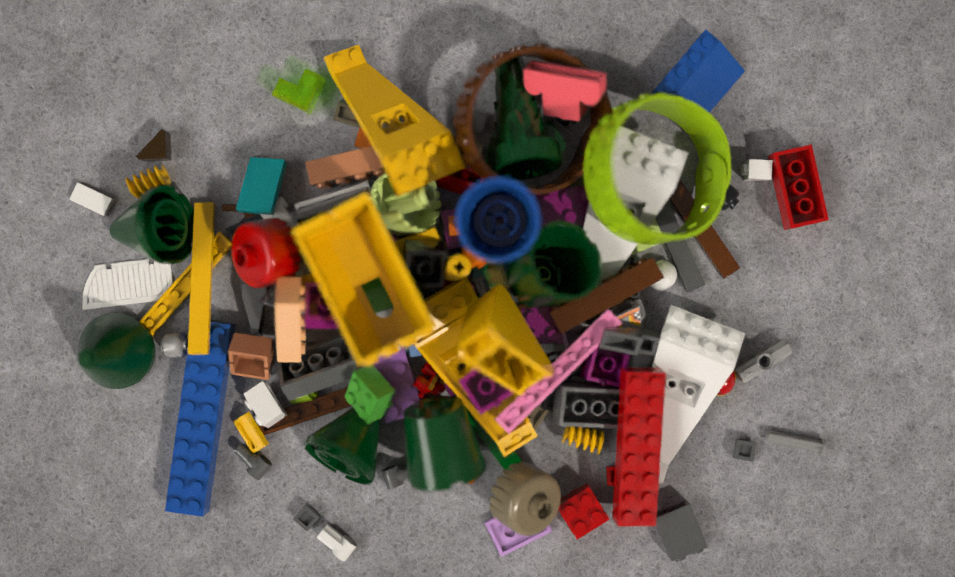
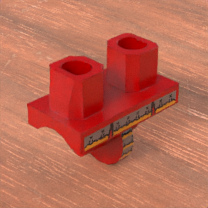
(430, 384)

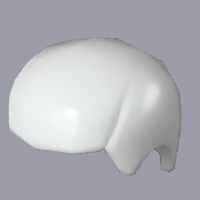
(670, 275)

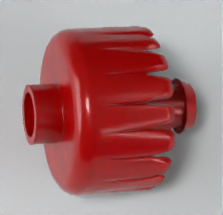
(264, 252)

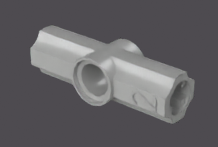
(773, 355)

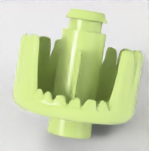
(409, 212)

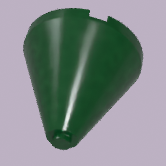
(157, 225)
(116, 350)
(347, 446)

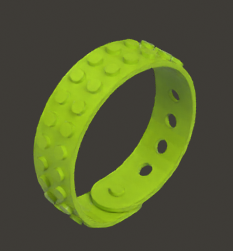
(711, 175)

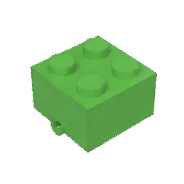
(369, 394)

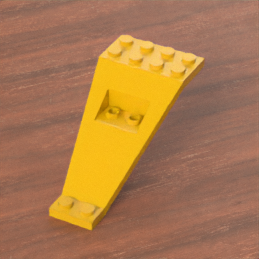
(410, 150)
(442, 353)

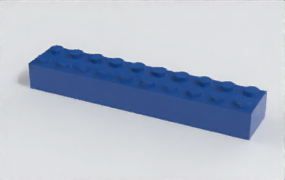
(200, 425)

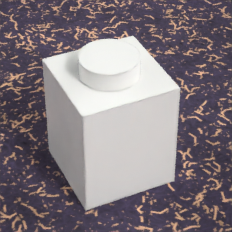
(757, 170)

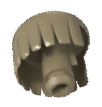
(525, 499)

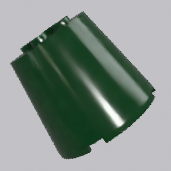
(556, 267)
(440, 444)

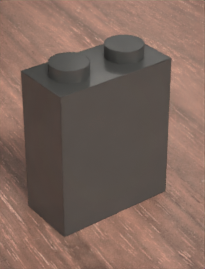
(680, 531)

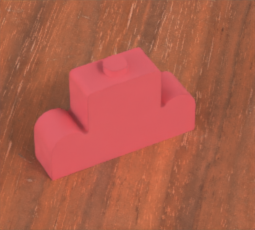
(564, 88)

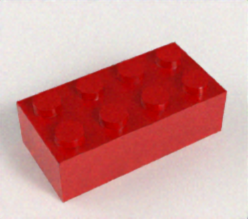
(798, 187)

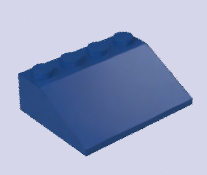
(702, 73)

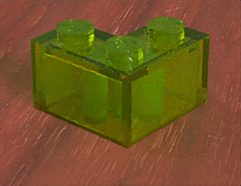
(302, 95)

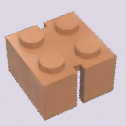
(251, 356)

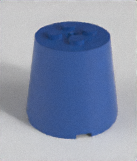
(477, 215)

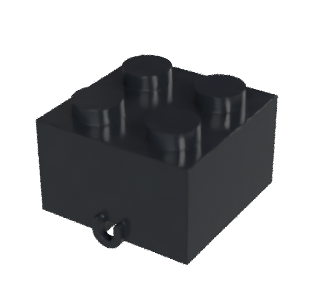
(425, 262)

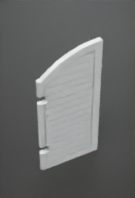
(126, 283)

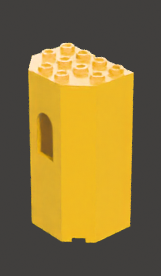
(349, 251)

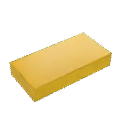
(250, 432)

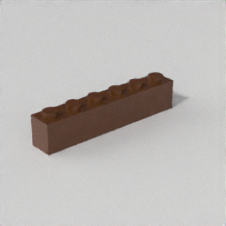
(606, 295)

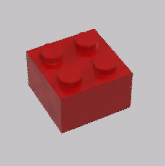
(582, 511)

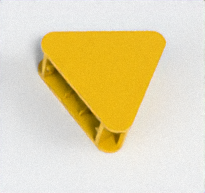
(502, 343)

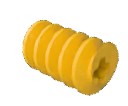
(145, 182)
(461, 263)
(584, 437)

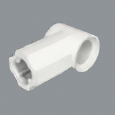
(341, 545)

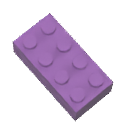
(400, 376)

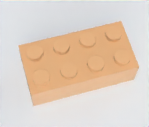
(290, 319)

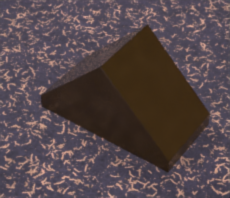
(158, 148)

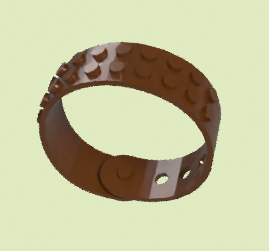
(465, 103)

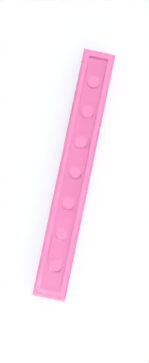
(562, 366)

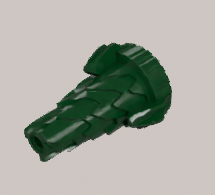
(521, 141)

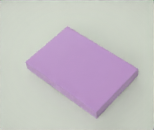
(508, 540)

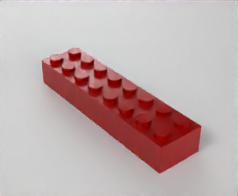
(638, 446)

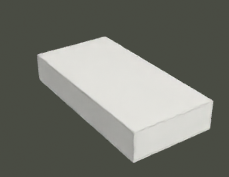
(91, 199)

